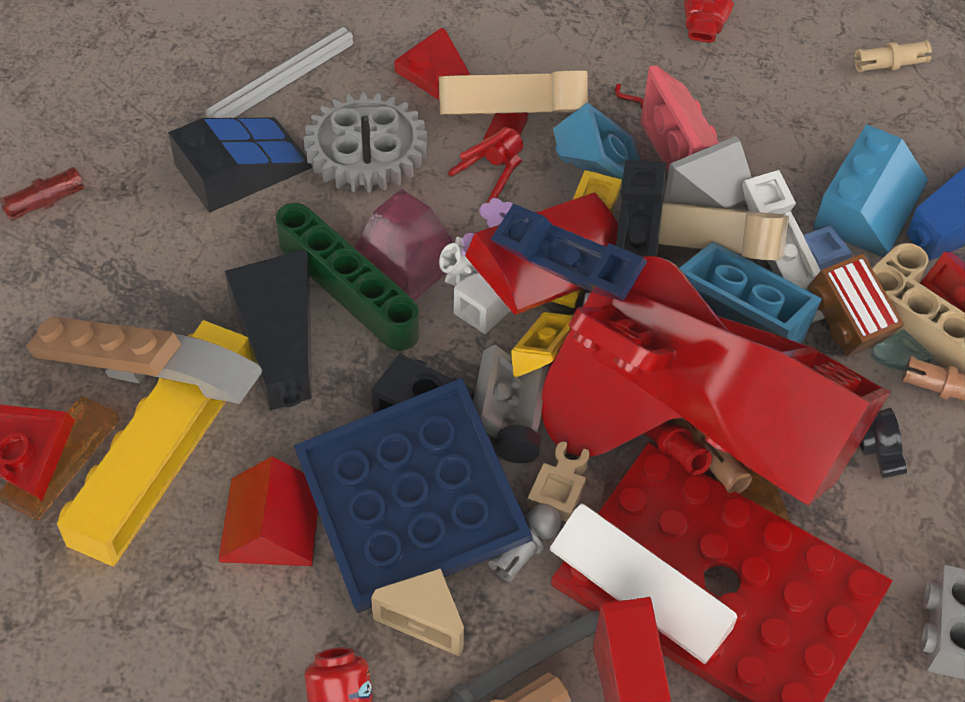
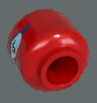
(338, 677)

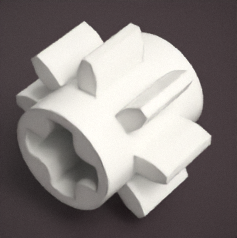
(455, 263)

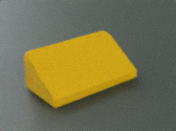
(540, 343)

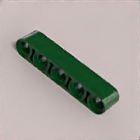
(350, 277)

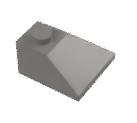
(710, 177)

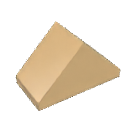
(422, 610)

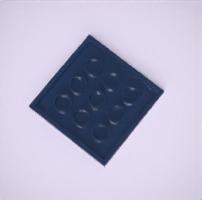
(411, 492)

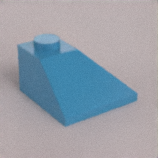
(595, 143)

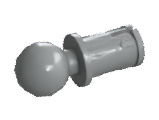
(544, 524)

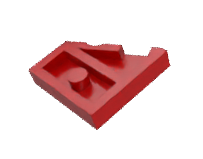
(429, 61)

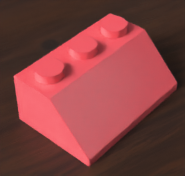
(674, 118)

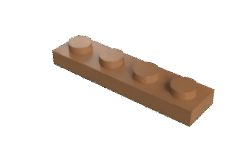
(104, 345)

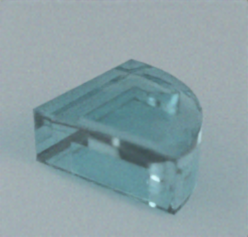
(897, 350)

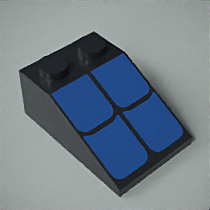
(234, 157)

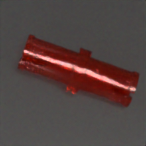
(42, 193)

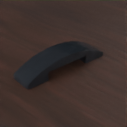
(641, 207)

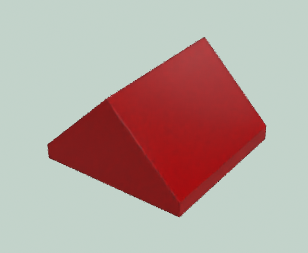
(269, 517)

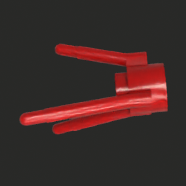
(499, 150)

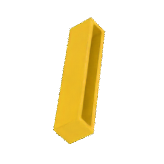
(143, 460)

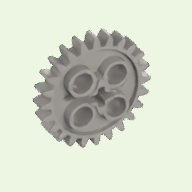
(336, 145)

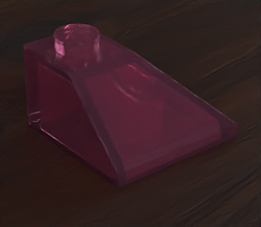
(405, 243)

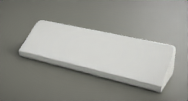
(631, 572)

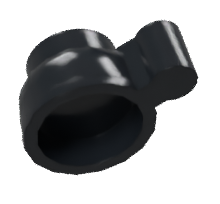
(886, 443)

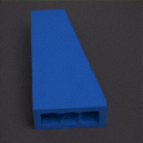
(940, 219)

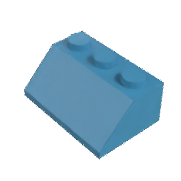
(873, 192)
(751, 293)

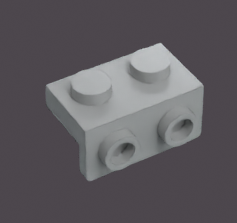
(505, 398)

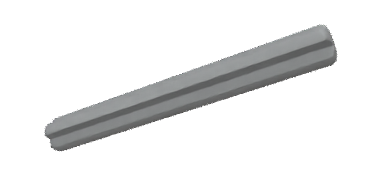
(281, 75)

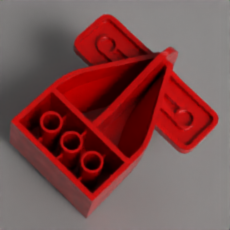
(747, 389)

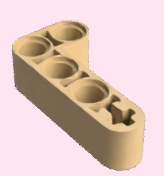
(513, 93)
(743, 232)
(924, 314)

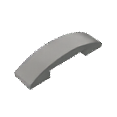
(214, 369)

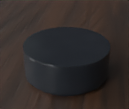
(518, 444)

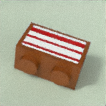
(855, 305)

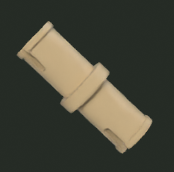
(892, 56)

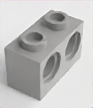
(945, 623)

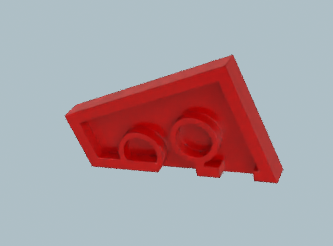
(32, 446)

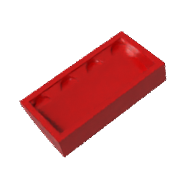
(524, 284)

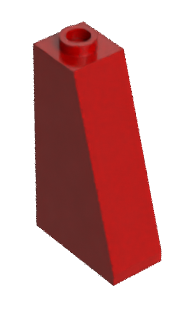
(630, 653)

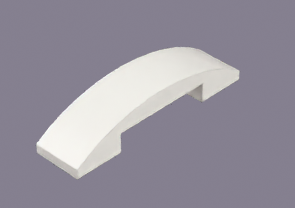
(771, 195)

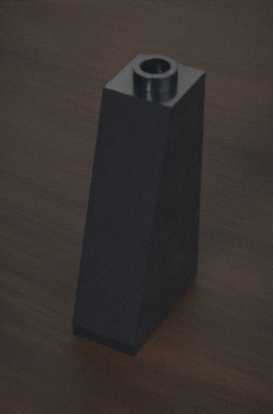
(275, 315)

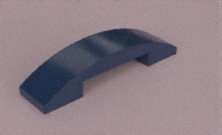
(567, 255)

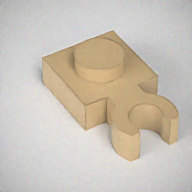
(561, 484)

